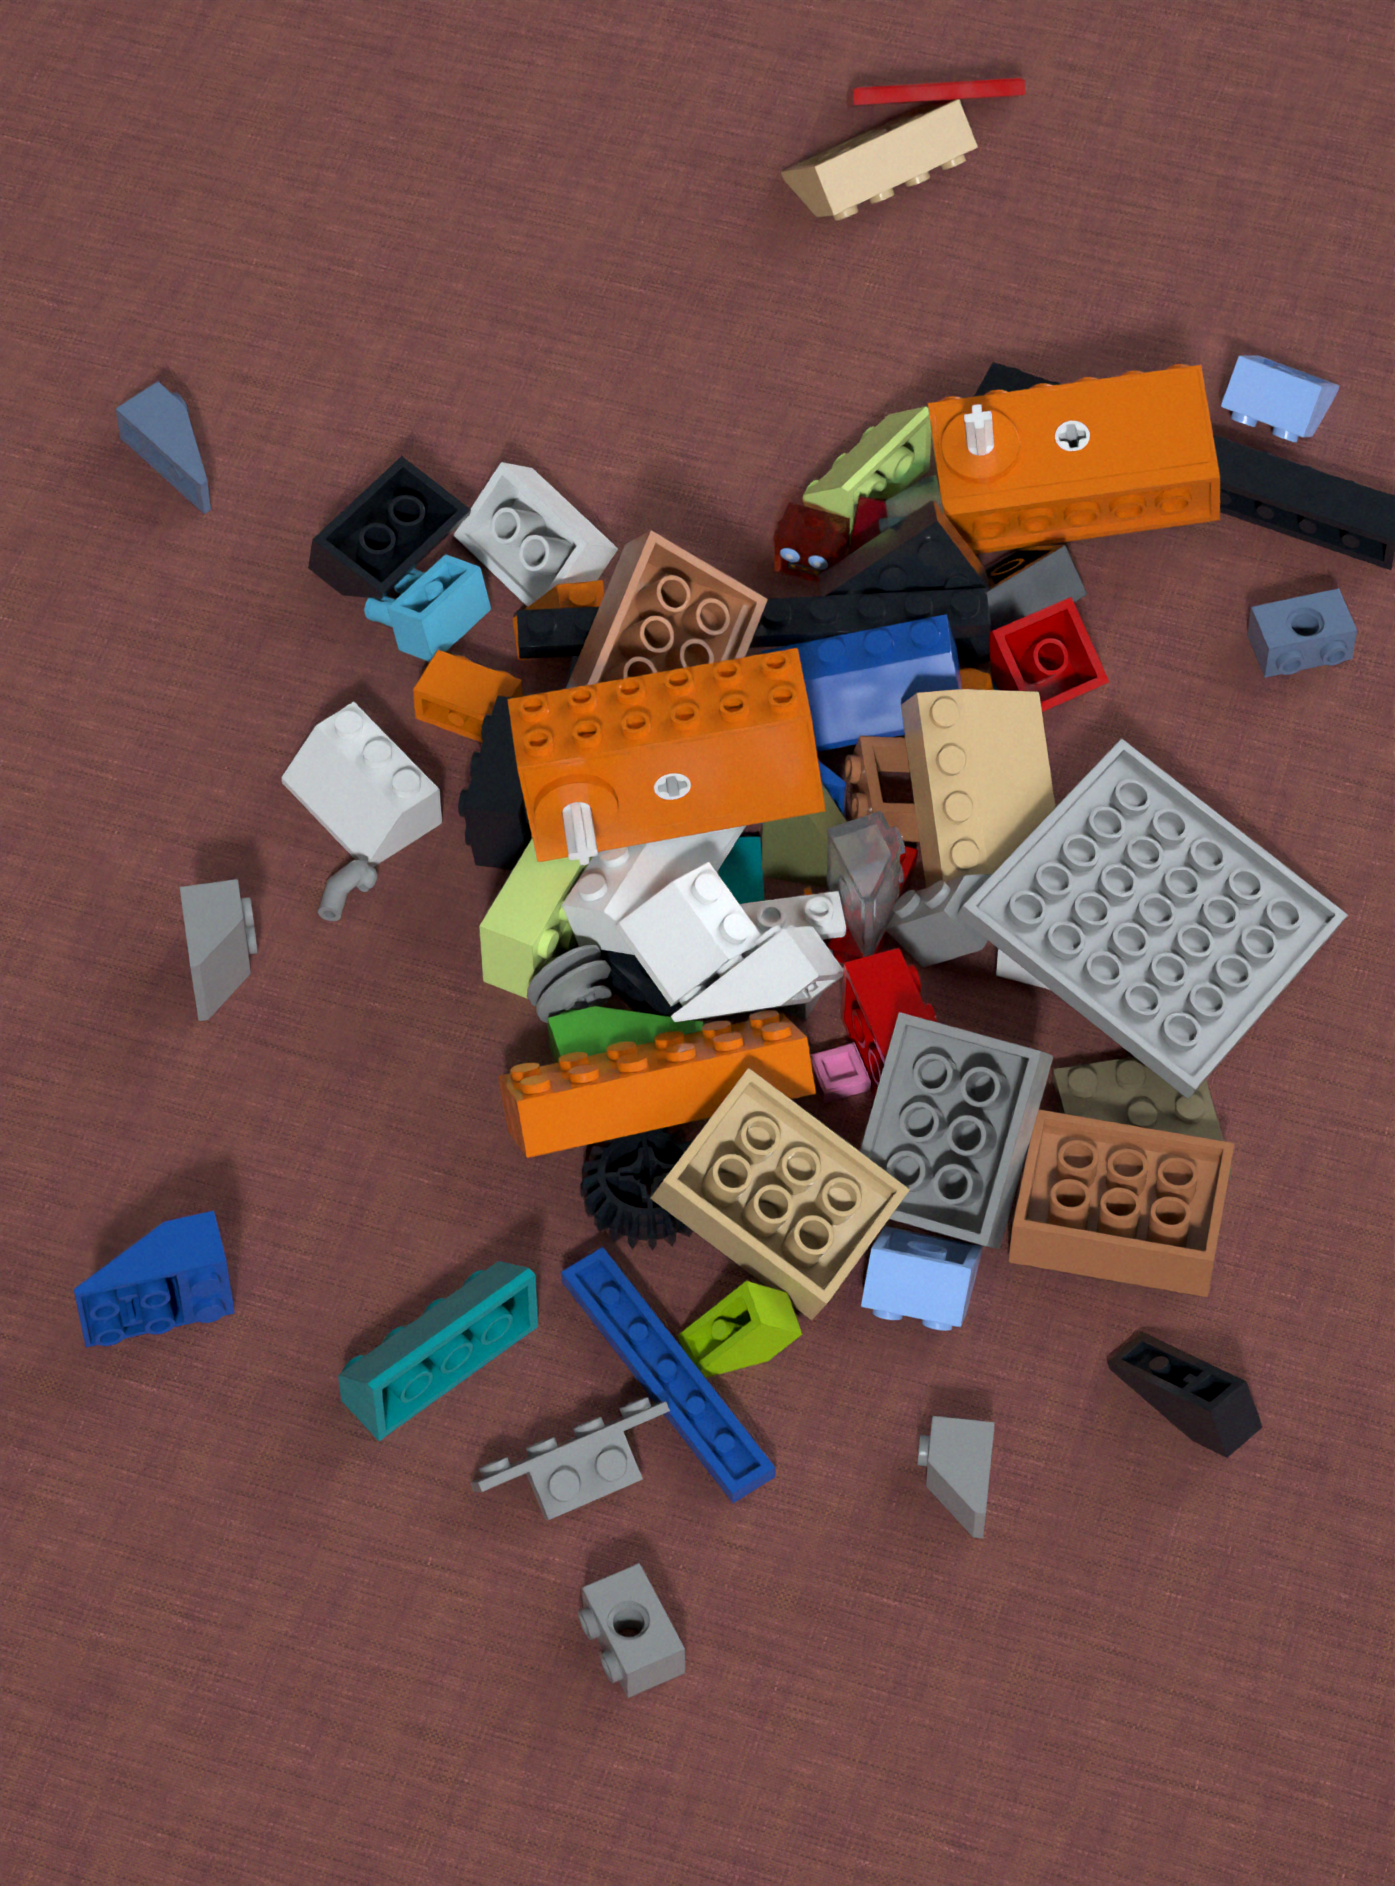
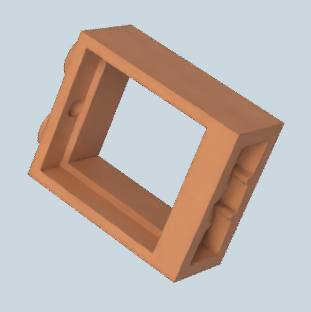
(861, 769)

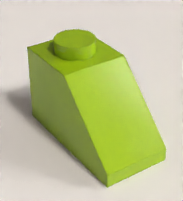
(741, 1330)

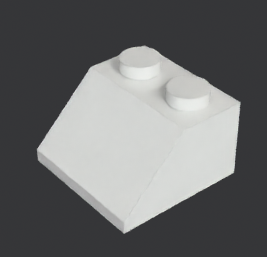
(688, 932)

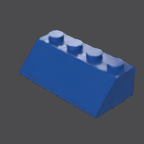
(866, 676)

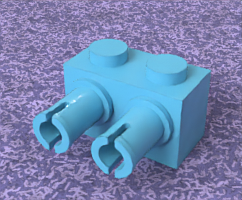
(433, 607)

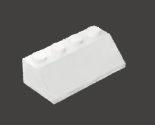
(631, 875)

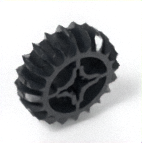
(616, 1188)

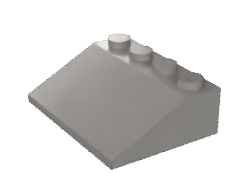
(955, 1126)

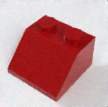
(1046, 655)

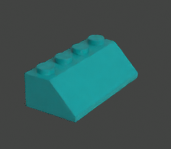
(440, 1347)

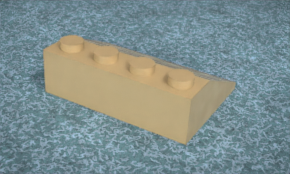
(976, 777)
(780, 1194)

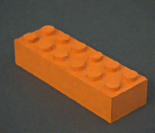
(650, 1083)

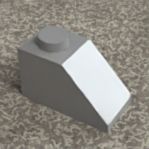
(959, 1468)

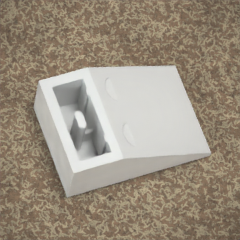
(783, 971)

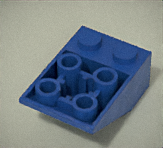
(158, 1284)

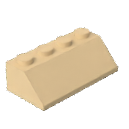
(882, 159)

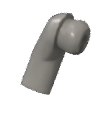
(341, 883)

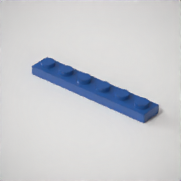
(668, 1375)

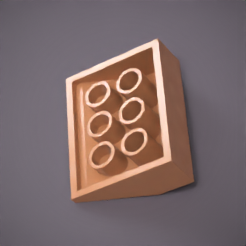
(666, 615)
(1121, 1203)

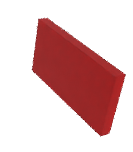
(935, 92)

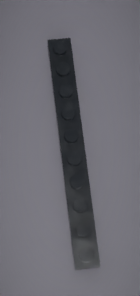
(783, 621)

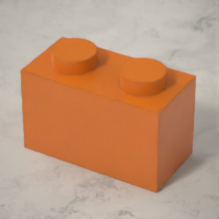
(460, 693)

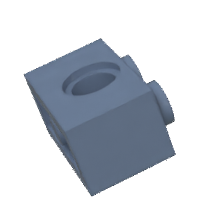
(1302, 633)

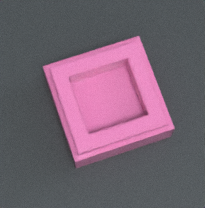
(839, 1072)

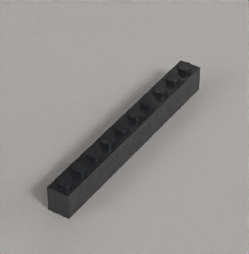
(1279, 492)

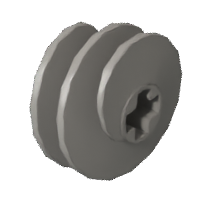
(570, 983)

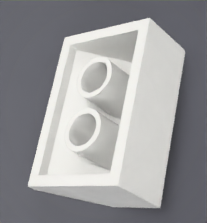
(532, 535)
(363, 787)

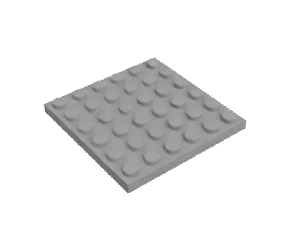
(1153, 917)

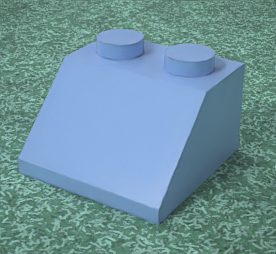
(1278, 397)
(920, 1278)

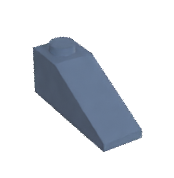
(162, 434)

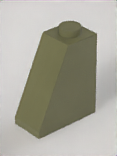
(797, 846)

